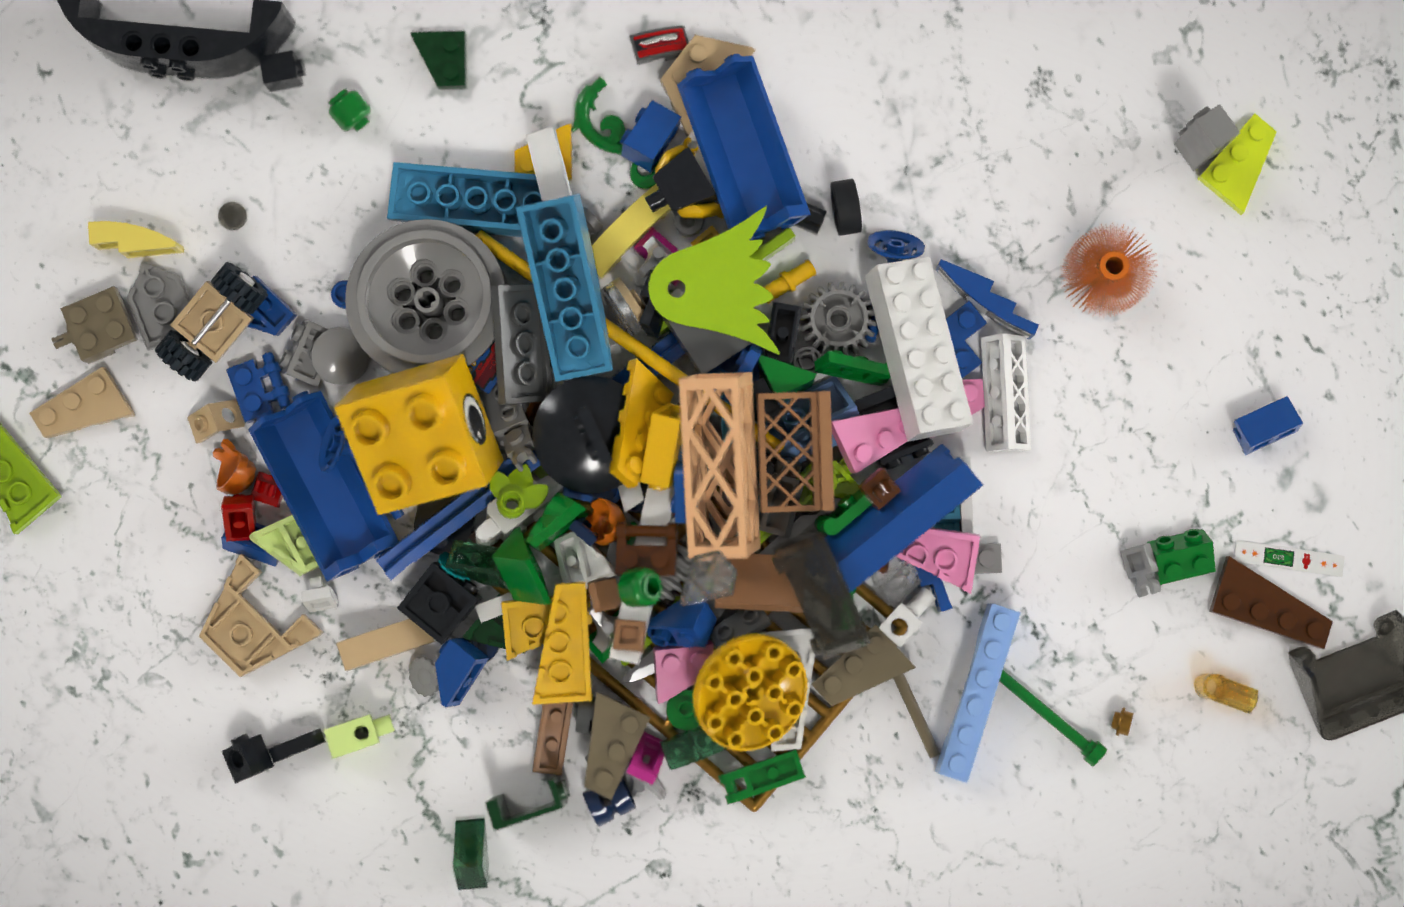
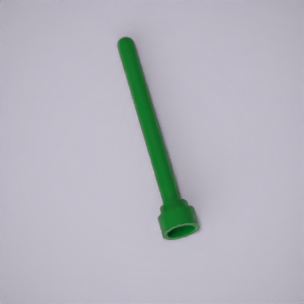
(1090, 750)

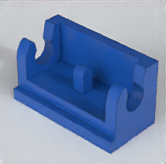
(1267, 425)

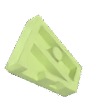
(287, 545)

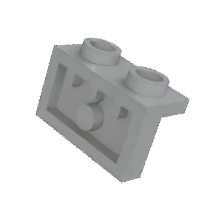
(298, 360)

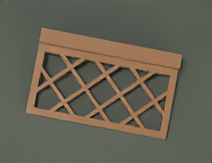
(820, 458)

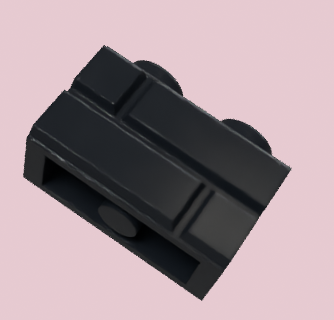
(783, 331)

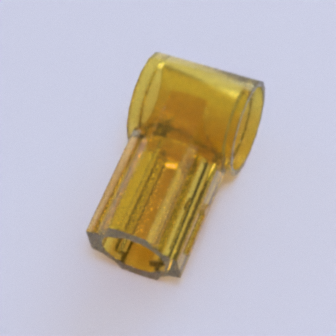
(1227, 692)

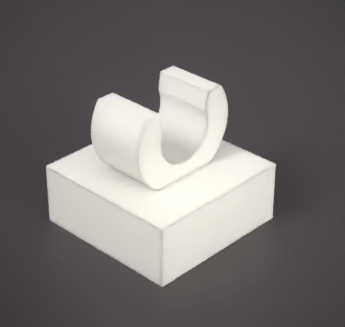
(319, 597)

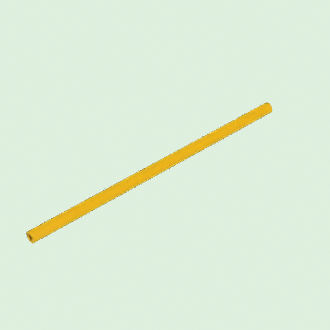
(614, 332)

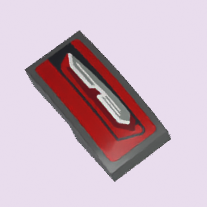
(658, 44)

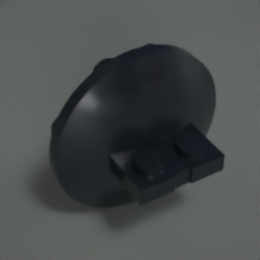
(578, 432)

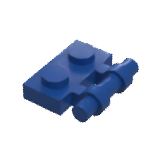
(250, 388)

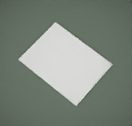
(630, 497)

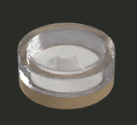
(624, 305)

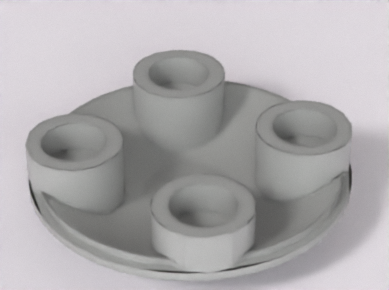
(339, 356)

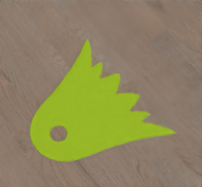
(717, 285)

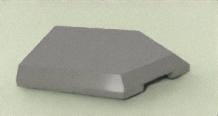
(156, 302)

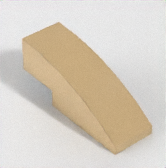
(382, 644)

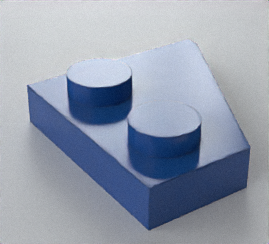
(273, 314)

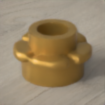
(1122, 722)

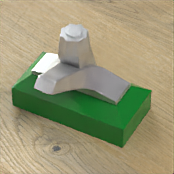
(601, 639)

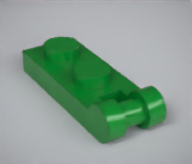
(852, 368)
(848, 510)
(763, 776)

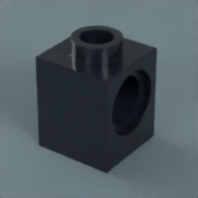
(247, 757)

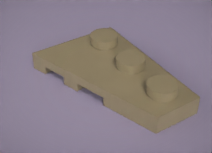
(612, 743)

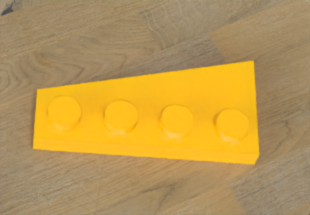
(643, 397)
(565, 652)

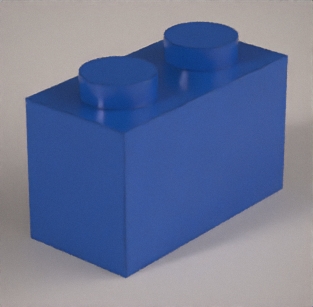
(650, 136)

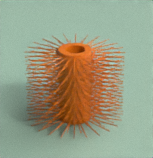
(1100, 278)

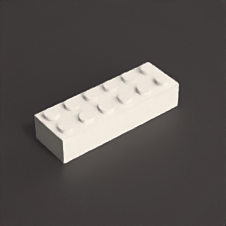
(918, 348)

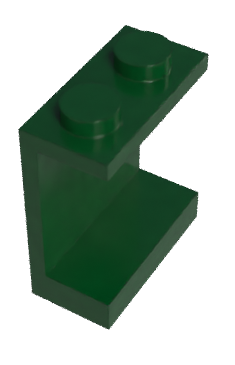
(500, 814)

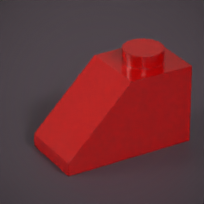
(238, 517)

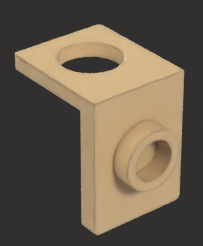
(210, 421)

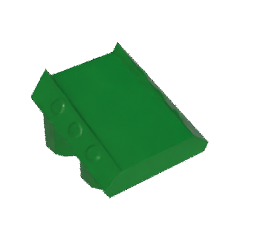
(555, 521)

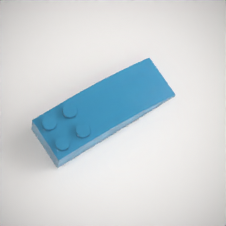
(461, 197)
(566, 286)

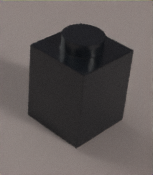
(282, 71)

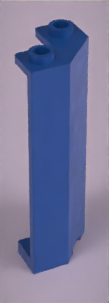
(743, 145)
(926, 496)
(327, 506)

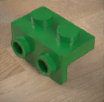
(1183, 556)

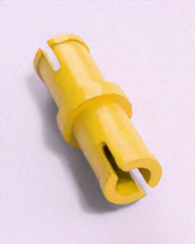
(789, 280)

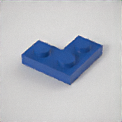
(962, 325)

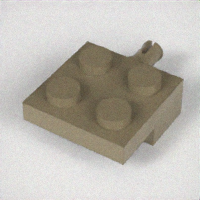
(97, 326)

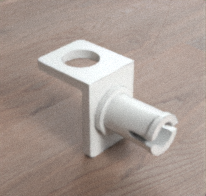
(910, 614)

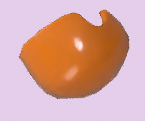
(605, 520)

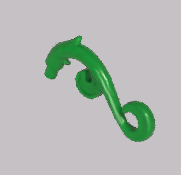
(583, 104)

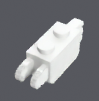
(499, 527)

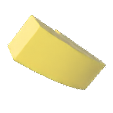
(130, 239)

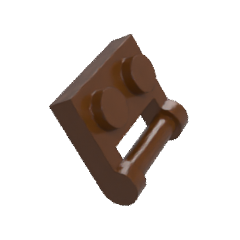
(655, 557)

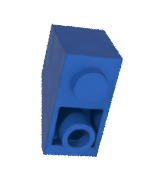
(682, 625)

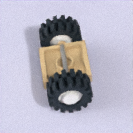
(211, 322)

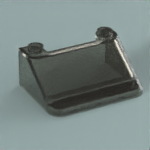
(1356, 683)

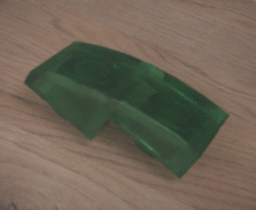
(689, 748)

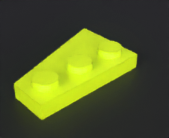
(1239, 164)

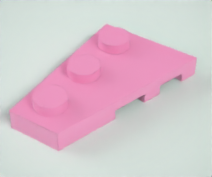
(868, 437)

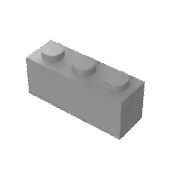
(1206, 136)

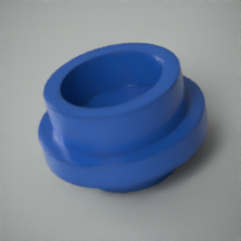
(339, 293)

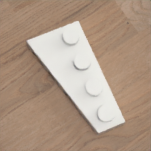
(799, 642)

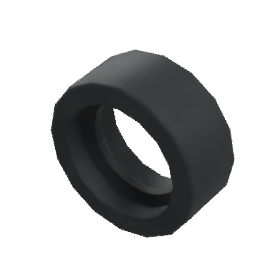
(846, 207)

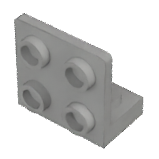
(502, 416)

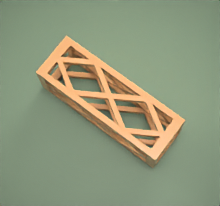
(696, 458)

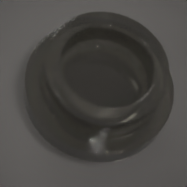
(232, 216)

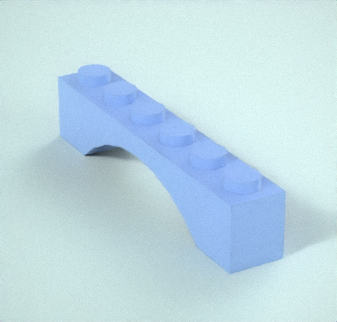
(978, 694)

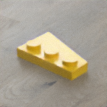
(526, 625)

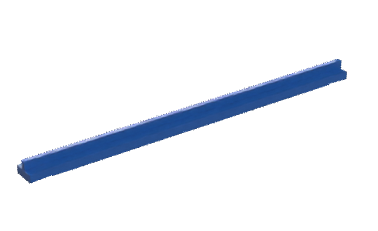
(472, 502)

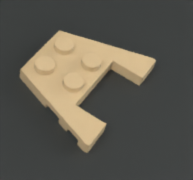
(242, 634)

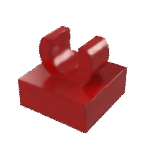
(266, 490)

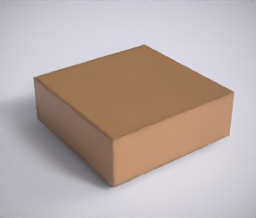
(604, 595)
(629, 635)

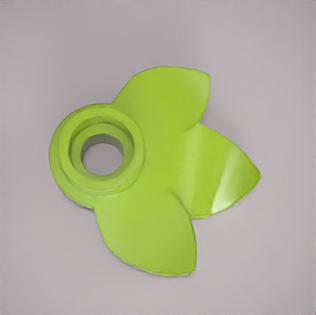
(517, 488)

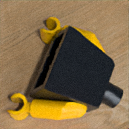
(683, 185)

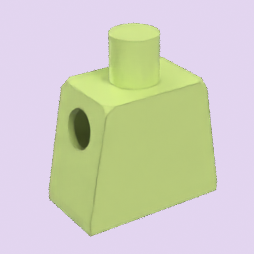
(343, 737)

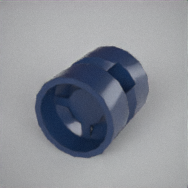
(620, 803)

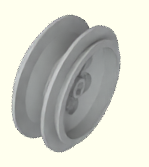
(396, 263)

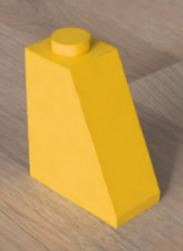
(662, 447)

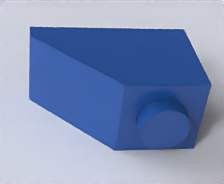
(457, 670)

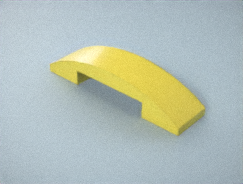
(625, 233)

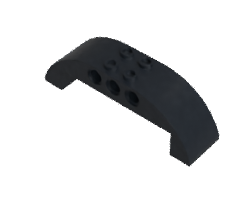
(179, 49)

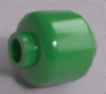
(349, 110)
(639, 587)

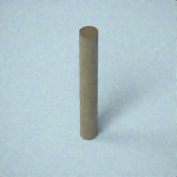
(917, 716)

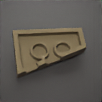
(862, 669)

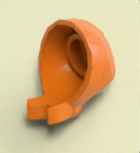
(235, 470)

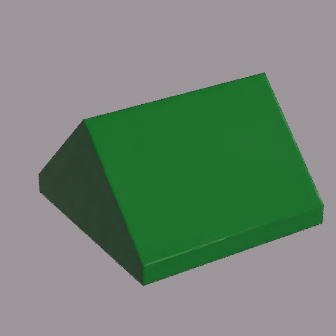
(783, 376)
(521, 570)

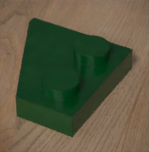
(444, 56)

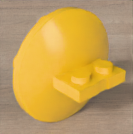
(750, 692)

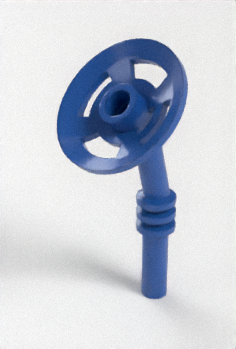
(895, 245)
(333, 446)

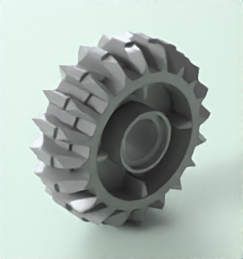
(841, 303)

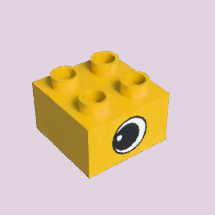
(420, 434)

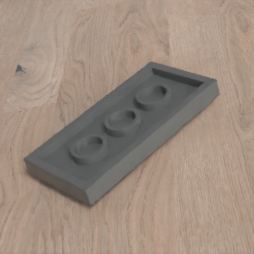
(519, 345)

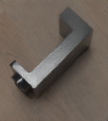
(885, 400)

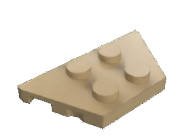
(699, 53)

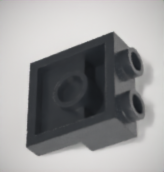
(440, 602)

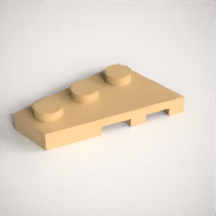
(84, 404)

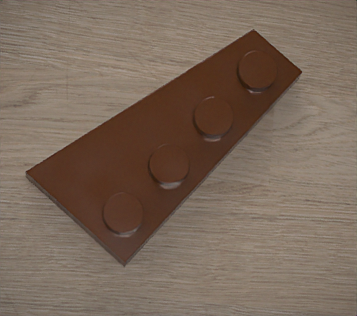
(1261, 604)

